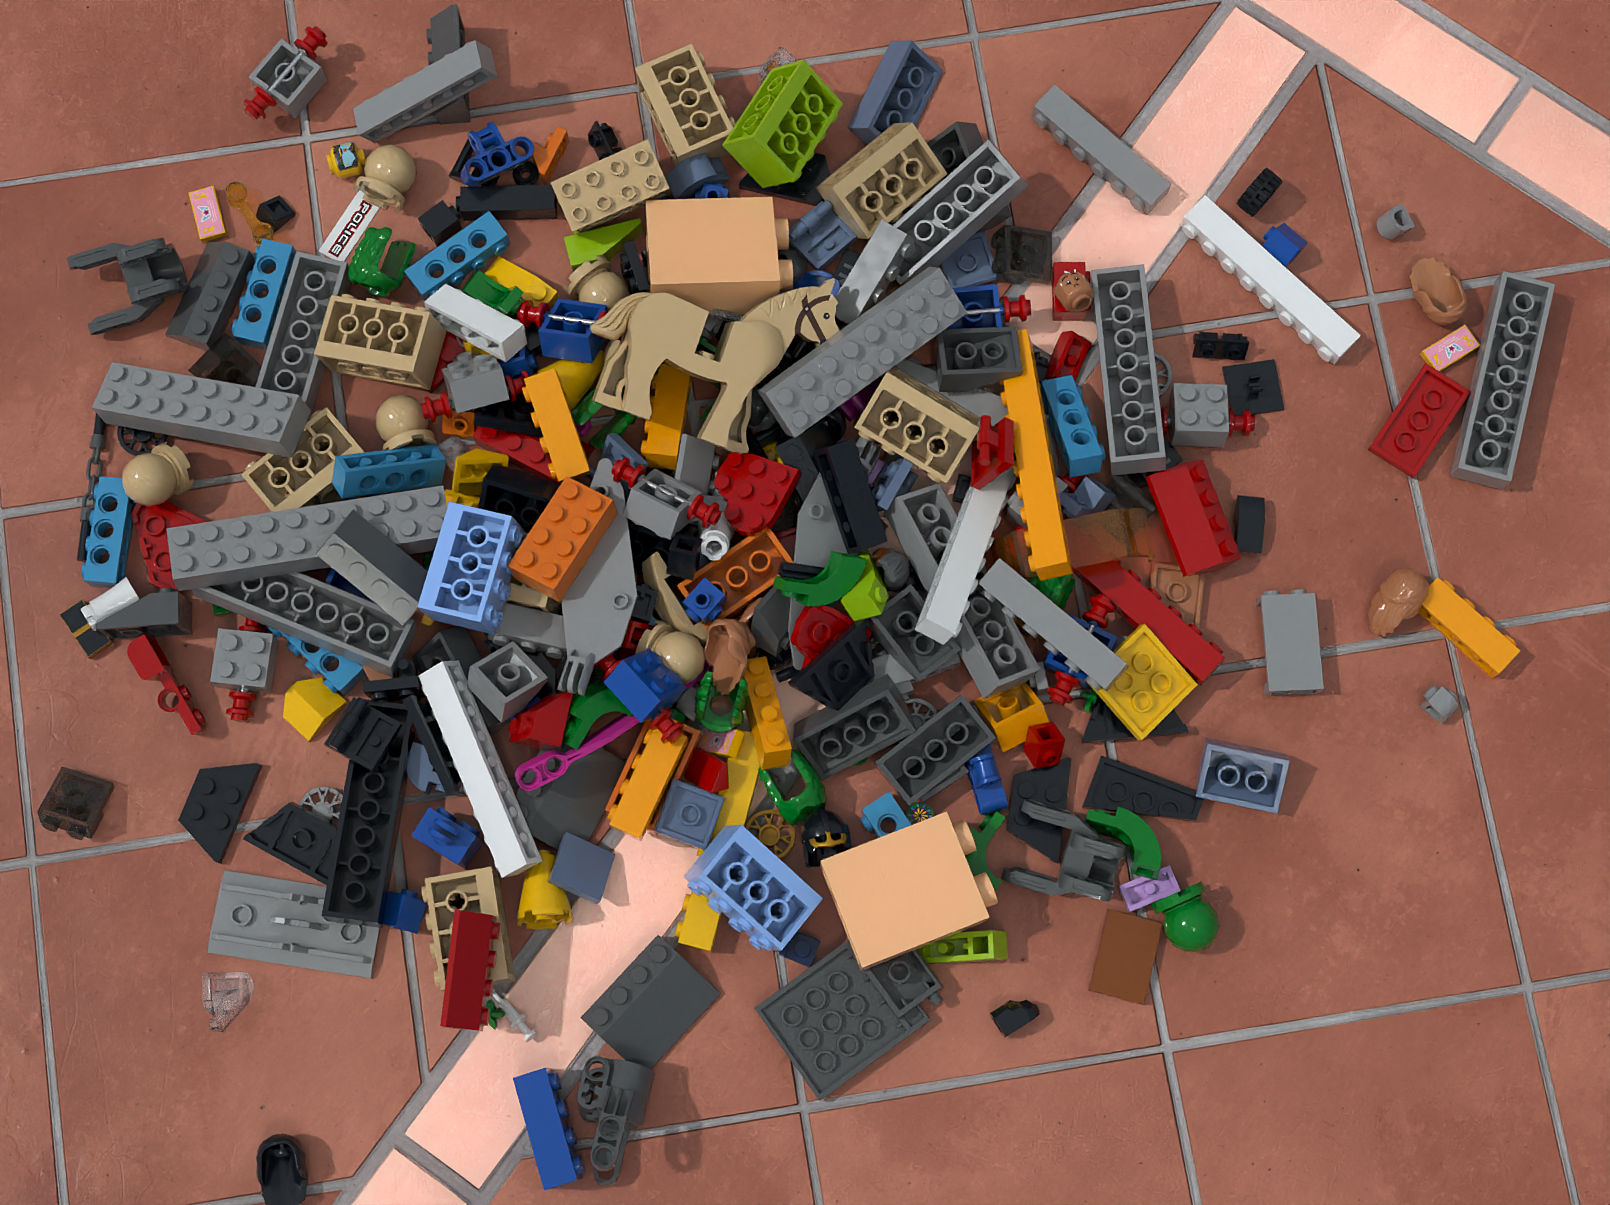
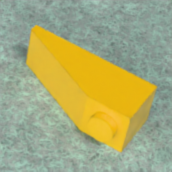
(511, 275)

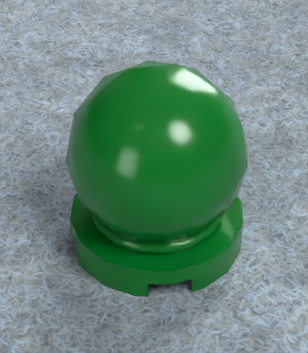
(1188, 920)

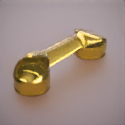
(237, 197)

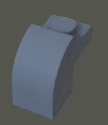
(693, 173)
(1087, 499)
(422, 772)

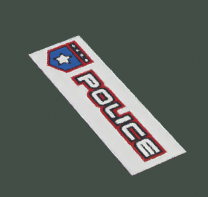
(349, 228)

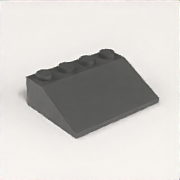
(573, 800)
(650, 1004)

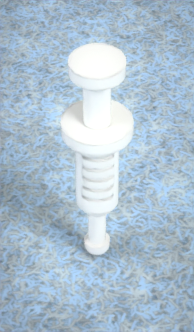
(516, 1019)

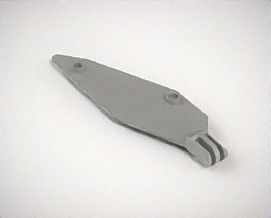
(819, 533)
(601, 596)

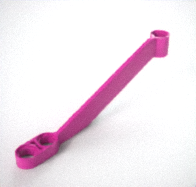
(590, 744)

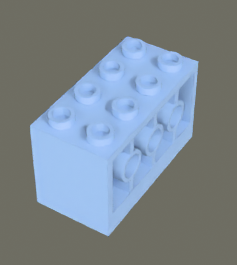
(470, 568)
(752, 888)

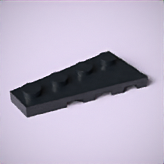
(1139, 792)

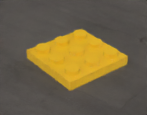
(1148, 686)

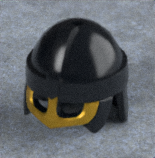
(824, 837)

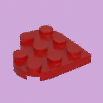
(754, 491)
(817, 629)

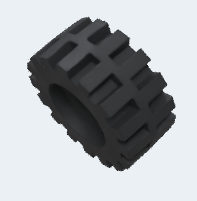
(1259, 192)

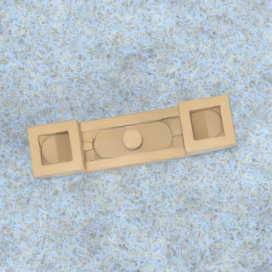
(666, 603)

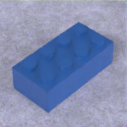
(548, 1128)

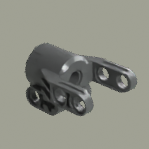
(150, 273)
(1086, 864)
(618, 1107)

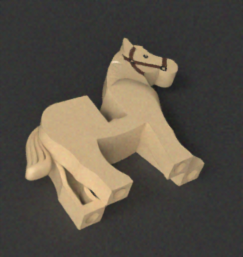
(668, 330)

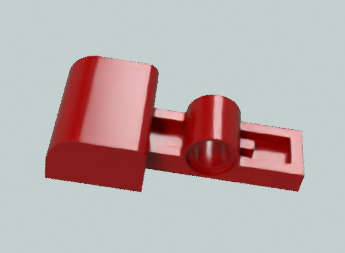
(153, 665)

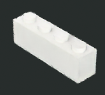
(477, 322)

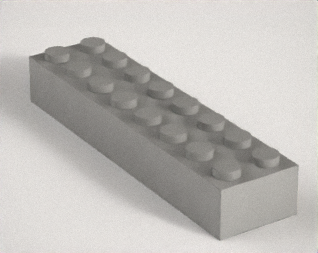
(862, 351)
(1128, 370)
(1502, 380)
(202, 409)
(319, 617)
(988, 637)

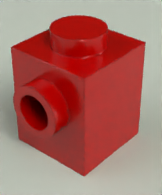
(1044, 745)

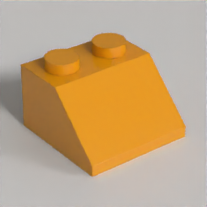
(1011, 714)

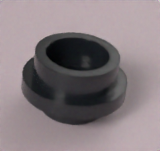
(527, 167)

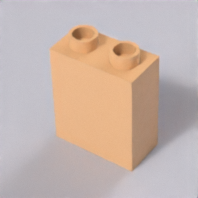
(717, 251)
(908, 889)

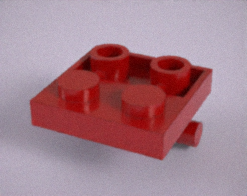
(991, 451)

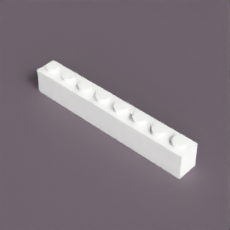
(1269, 280)
(963, 559)
(480, 768)

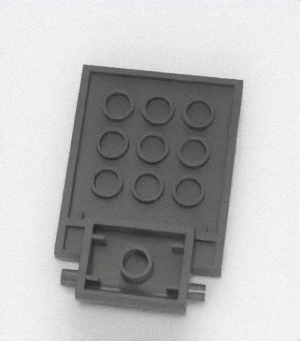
(845, 1018)

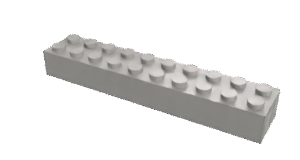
(290, 538)

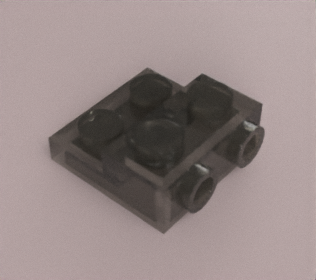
(1022, 255)
(75, 803)

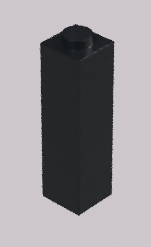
(507, 202)

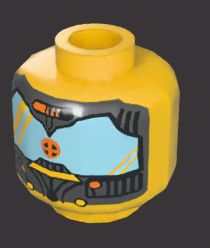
(346, 160)

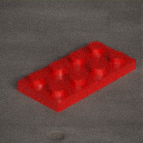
(1419, 420)

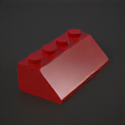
(521, 449)
(1193, 518)
(469, 971)

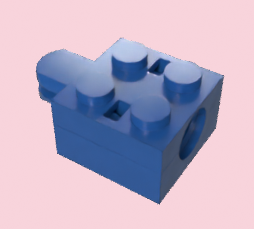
(447, 838)

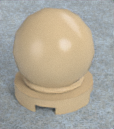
(388, 175)
(596, 284)
(402, 423)
(157, 475)
(679, 650)

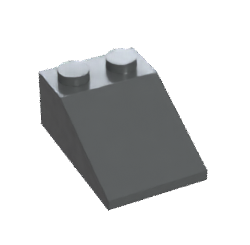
(976, 357)
(155, 614)
(898, 636)

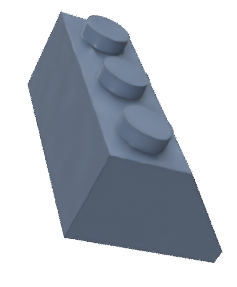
(1241, 775)

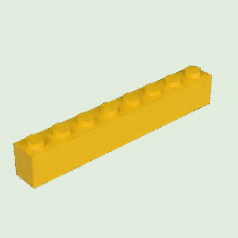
(700, 920)

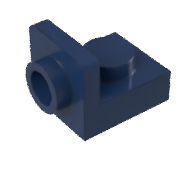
(800, 949)

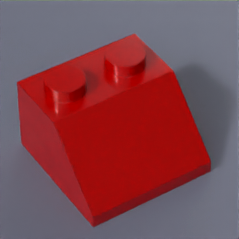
(542, 723)

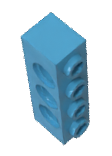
(462, 244)
(268, 254)
(1072, 426)
(388, 471)
(118, 544)
(341, 679)
(883, 809)

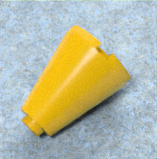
(576, 376)
(541, 902)

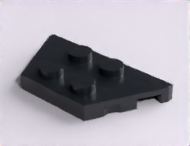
(801, 190)
(509, 417)
(838, 669)
(1107, 726)
(431, 737)
(1046, 786)
(217, 805)
(298, 840)

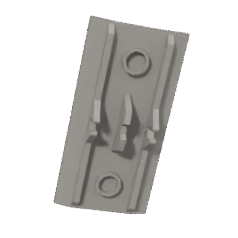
(284, 926)

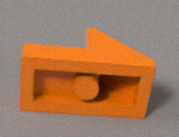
(548, 157)

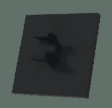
(1253, 387)

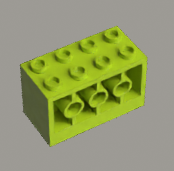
(783, 124)

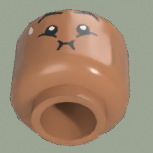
(1074, 292)

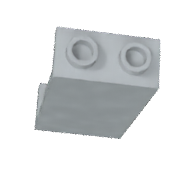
(1291, 643)

